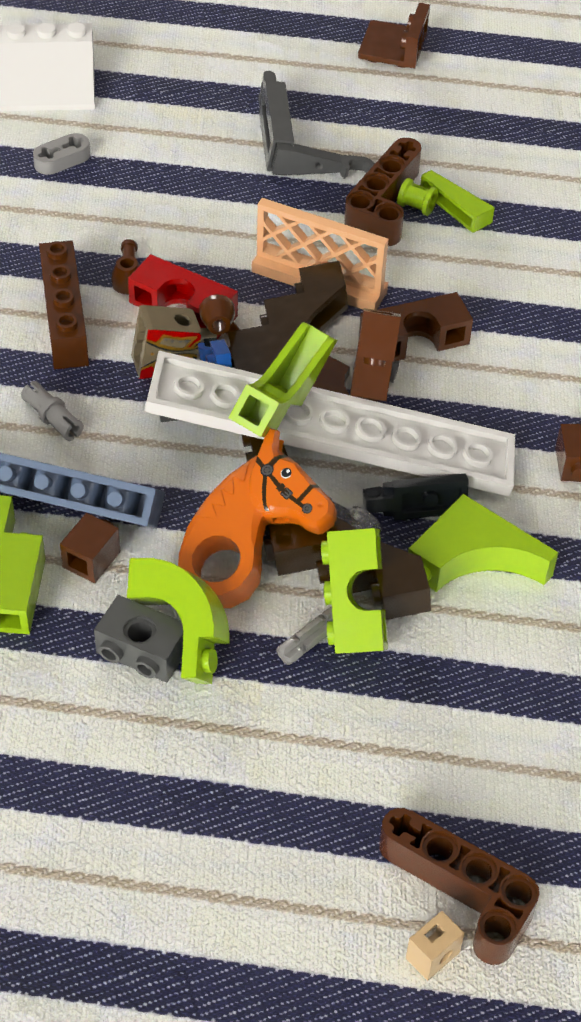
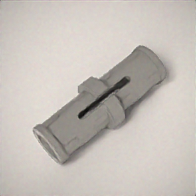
(52, 410)

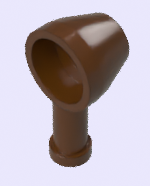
(125, 266)
(221, 309)

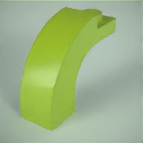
(199, 608)

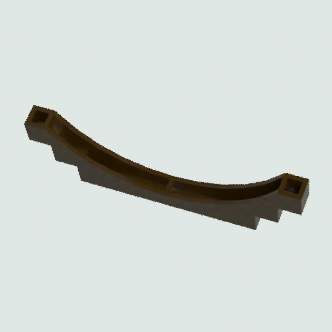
(320, 299)

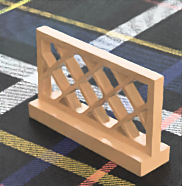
(284, 261)

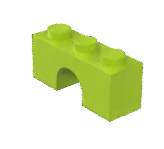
(352, 626)

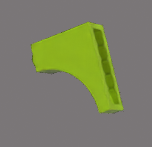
(478, 540)

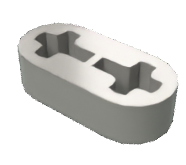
(61, 153)

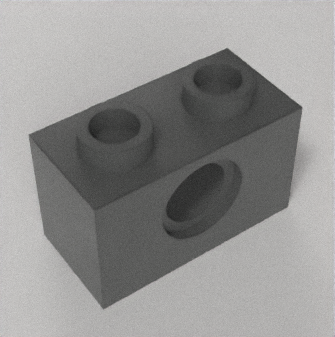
(132, 622)

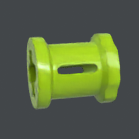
(417, 196)

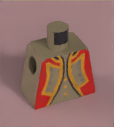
(168, 331)

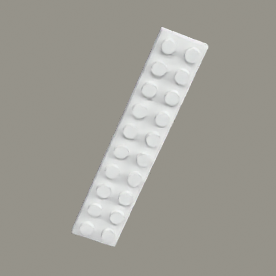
(340, 425)

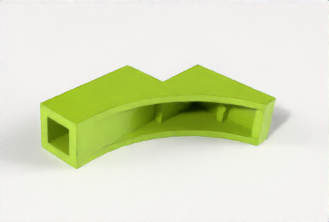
(20, 572)

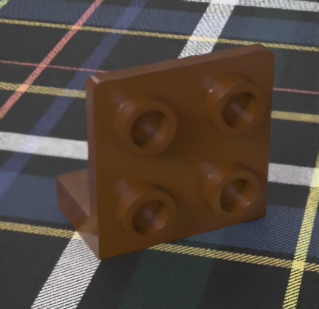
(395, 42)

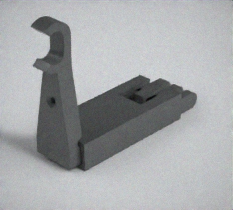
(278, 139)

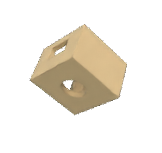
(435, 952)

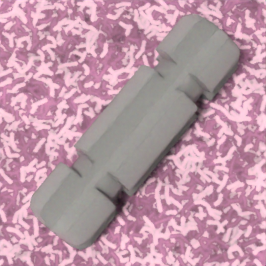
(305, 638)

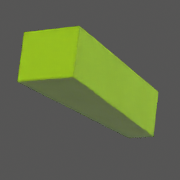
(459, 203)

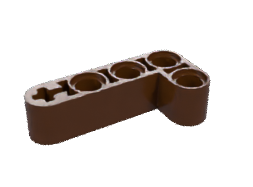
(372, 200)
(398, 843)

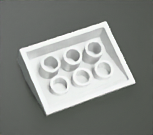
(46, 67)

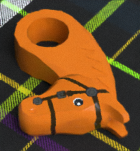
(236, 512)

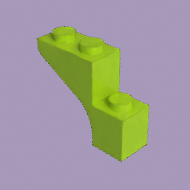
(285, 381)

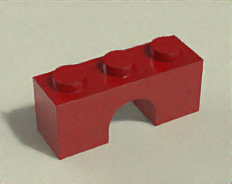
(164, 284)

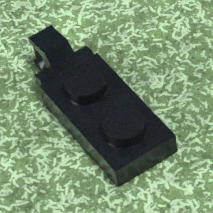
(416, 496)

